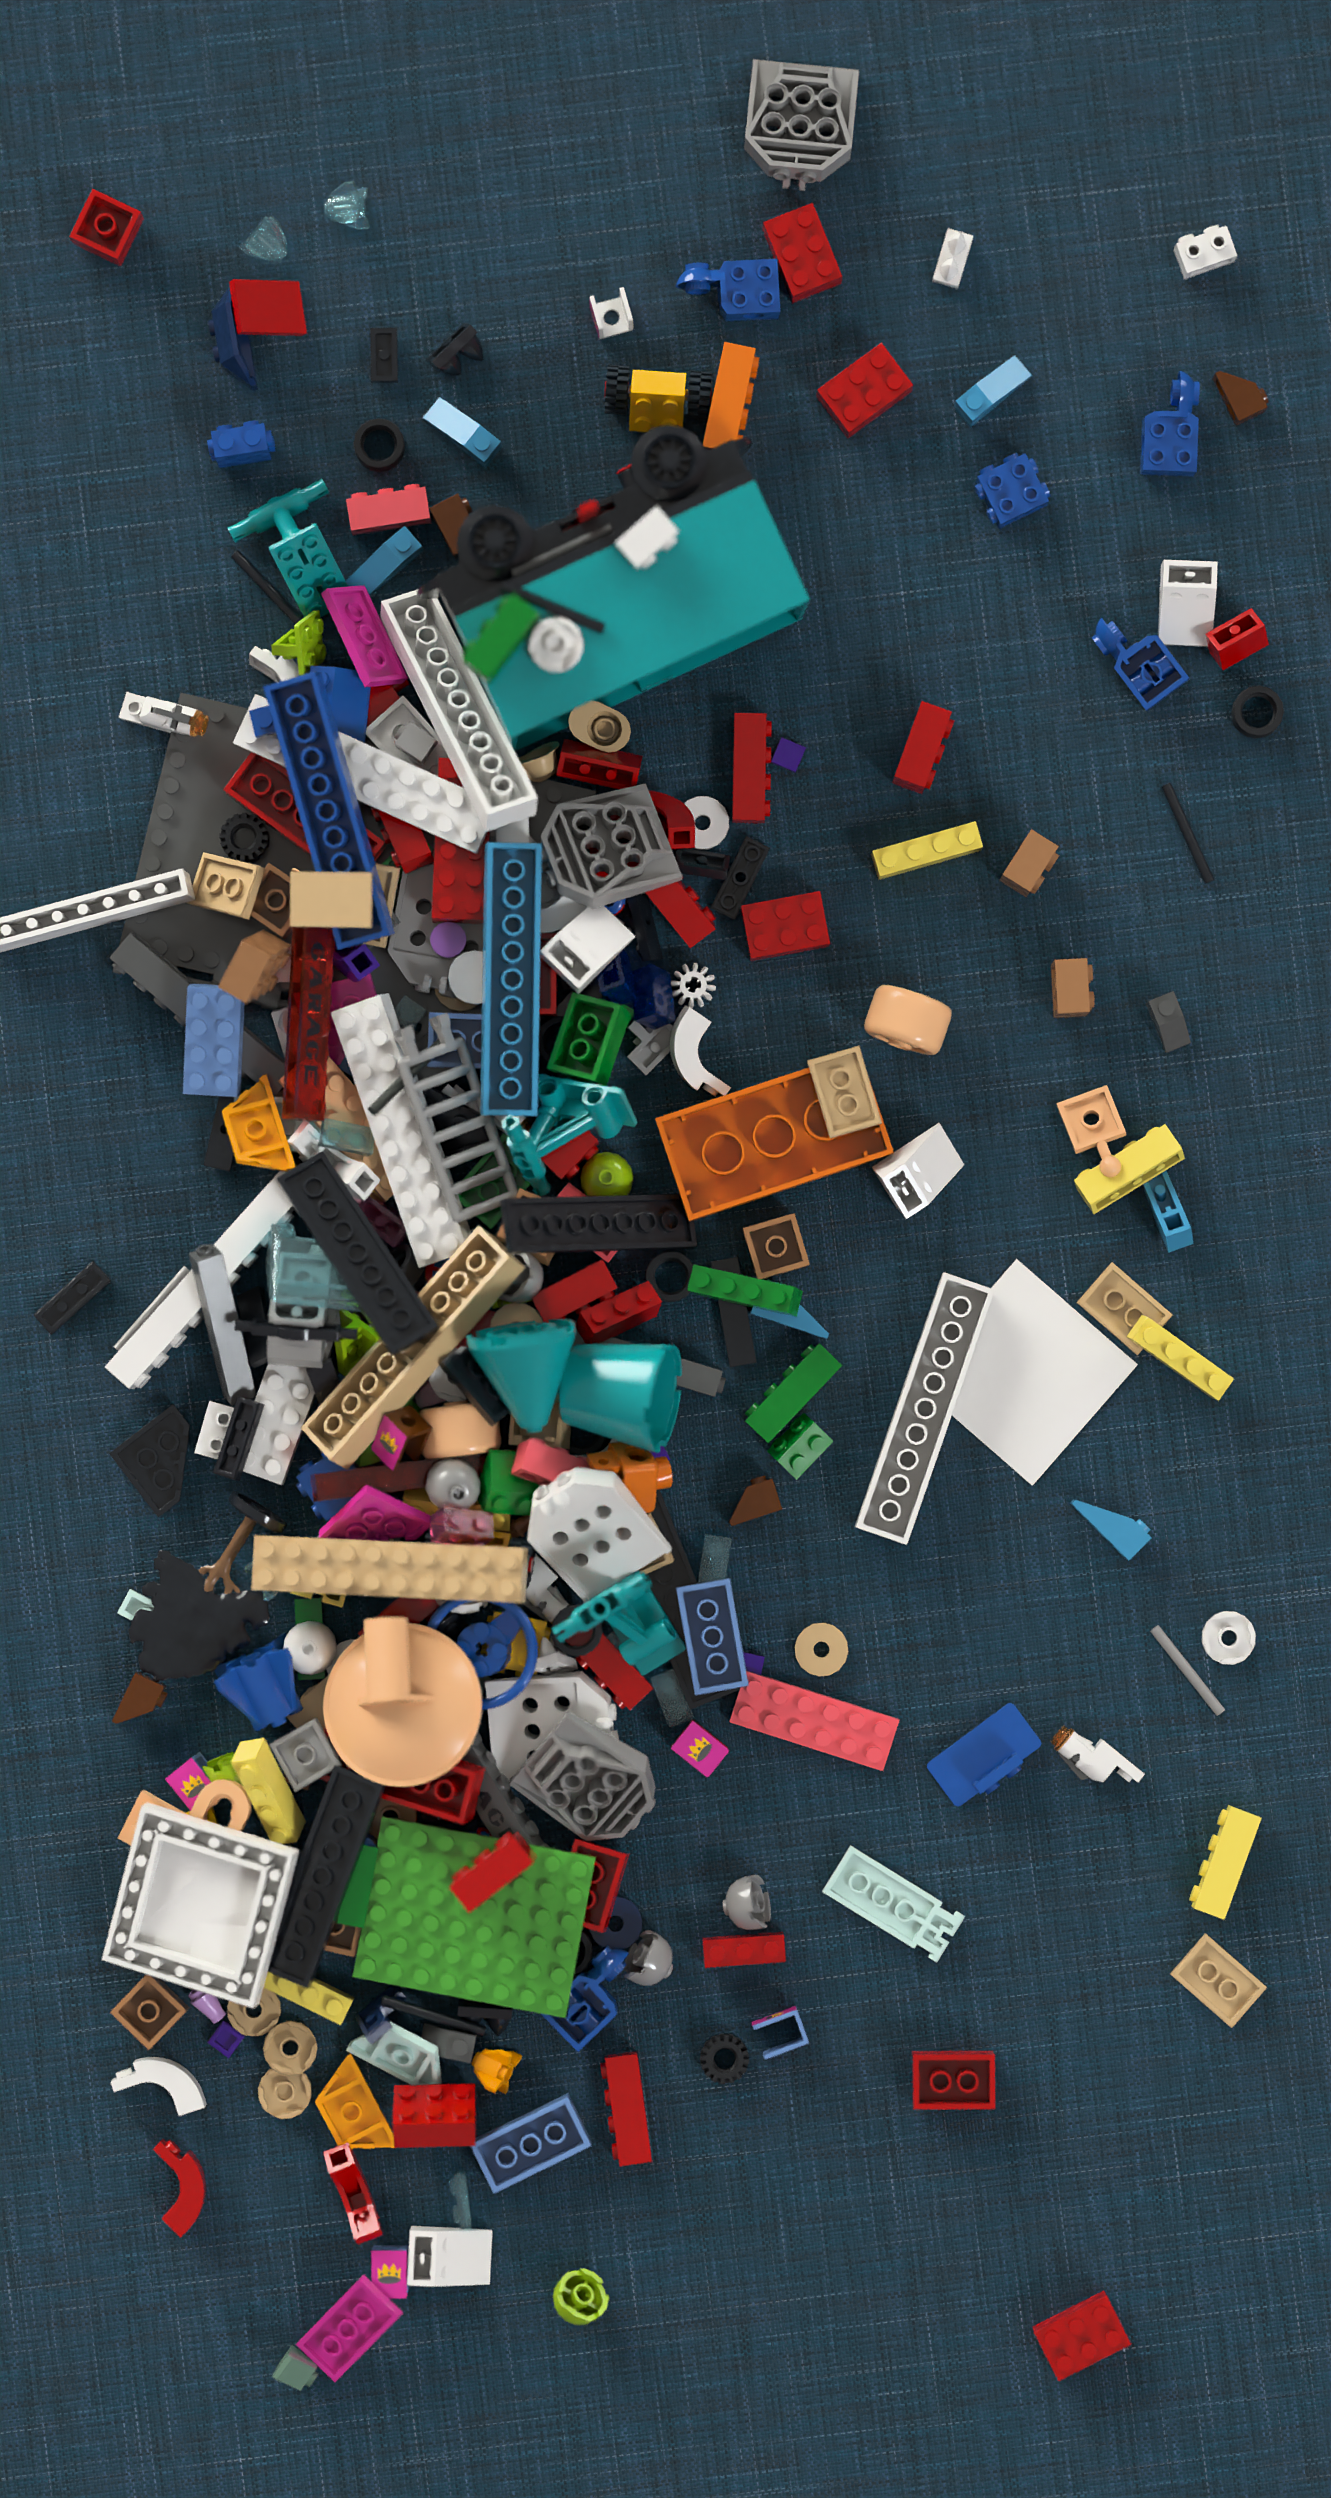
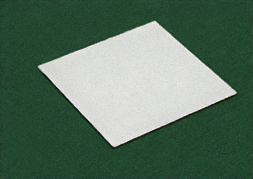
(1035, 1374)

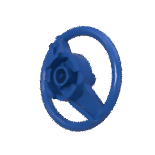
(498, 1636)

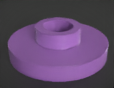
(448, 939)

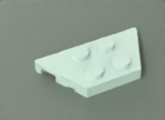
(401, 2056)

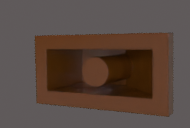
(1240, 396)
(449, 518)
(756, 1501)
(140, 1698)

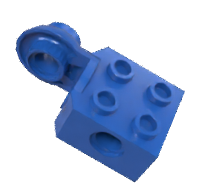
(743, 287)
(1171, 437)
(1144, 667)
(590, 2002)

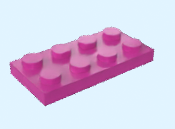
(364, 636)
(349, 2328)

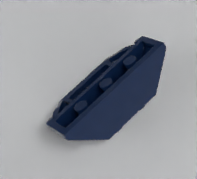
(232, 349)

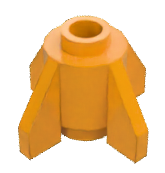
(495, 2068)

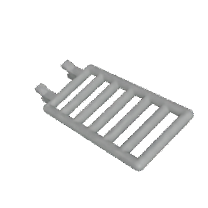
(405, 1038)

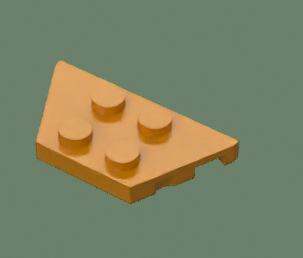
(257, 1129)
(353, 2109)

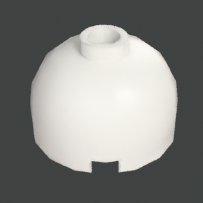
(311, 1647)

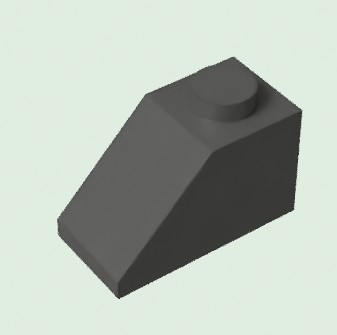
(1169, 1021)
(451, 2042)

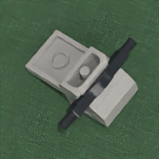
(296, 1334)

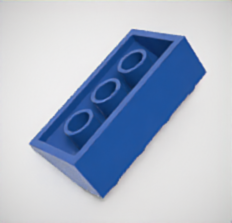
(347, 699)

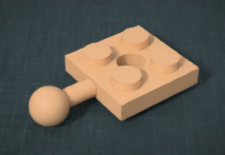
(1089, 1136)

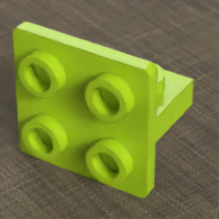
(303, 643)
(351, 1351)

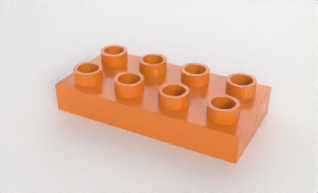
(759, 1145)

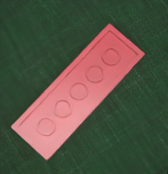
(814, 1721)

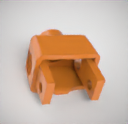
(636, 1469)

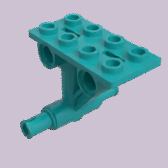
(301, 554)
(571, 1110)
(635, 1617)

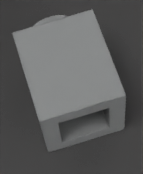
(415, 742)

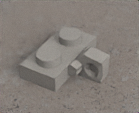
(651, 1046)

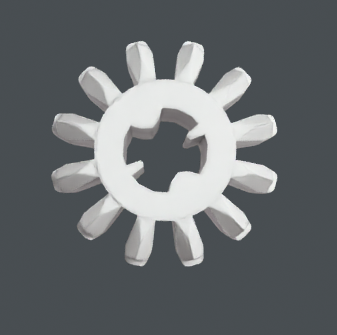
(699, 992)

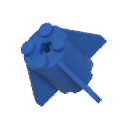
(261, 1684)

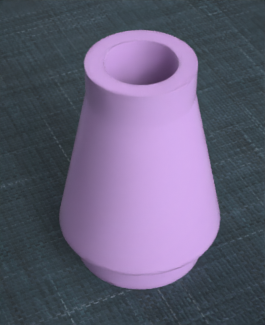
(207, 2004)

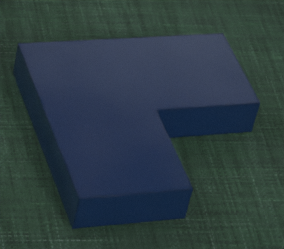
(374, 2018)

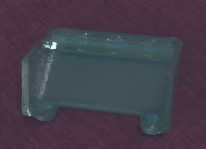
(302, 1273)

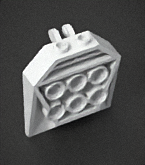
(575, 1509)
(509, 1723)

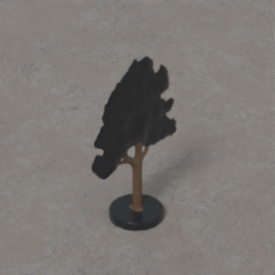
(191, 1623)

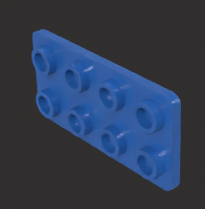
(984, 1755)

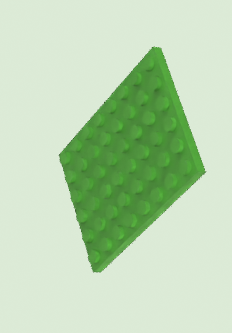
(505, 1952)

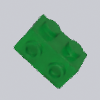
(800, 1446)

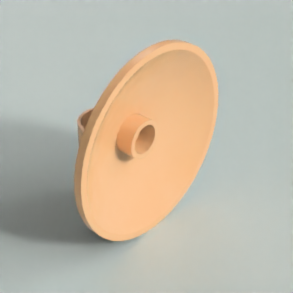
(402, 1703)

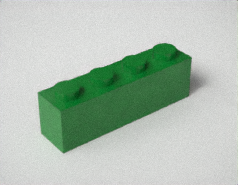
(745, 1290)
(793, 1392)

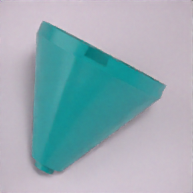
(525, 1365)

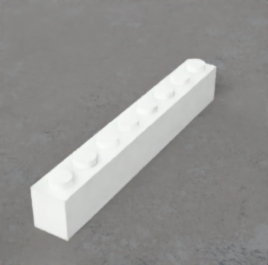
(95, 909)

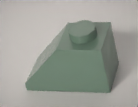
(296, 2369)

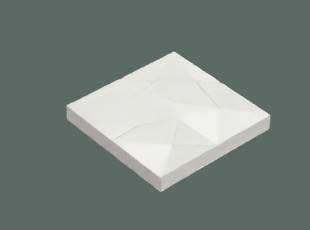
(200, 1905)

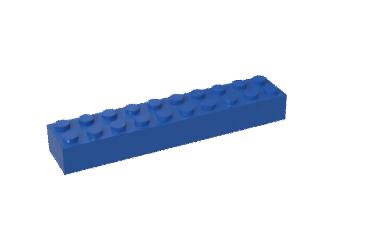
(325, 792)

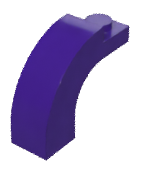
(354, 961)

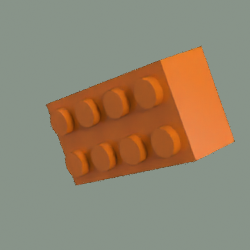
(731, 394)

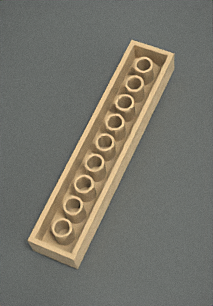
(384, 1383)
(389, 1569)

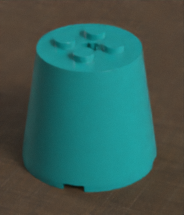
(623, 1392)

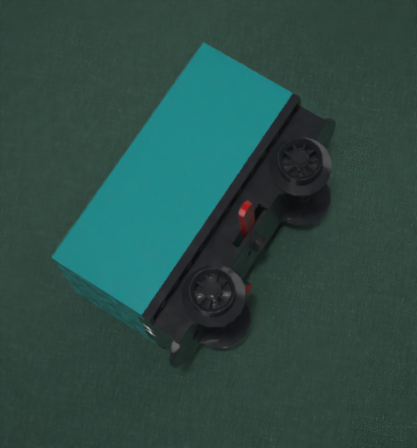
(695, 603)

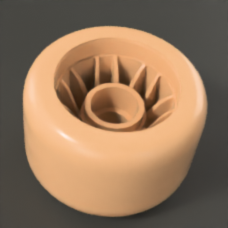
(907, 1020)
(458, 1431)

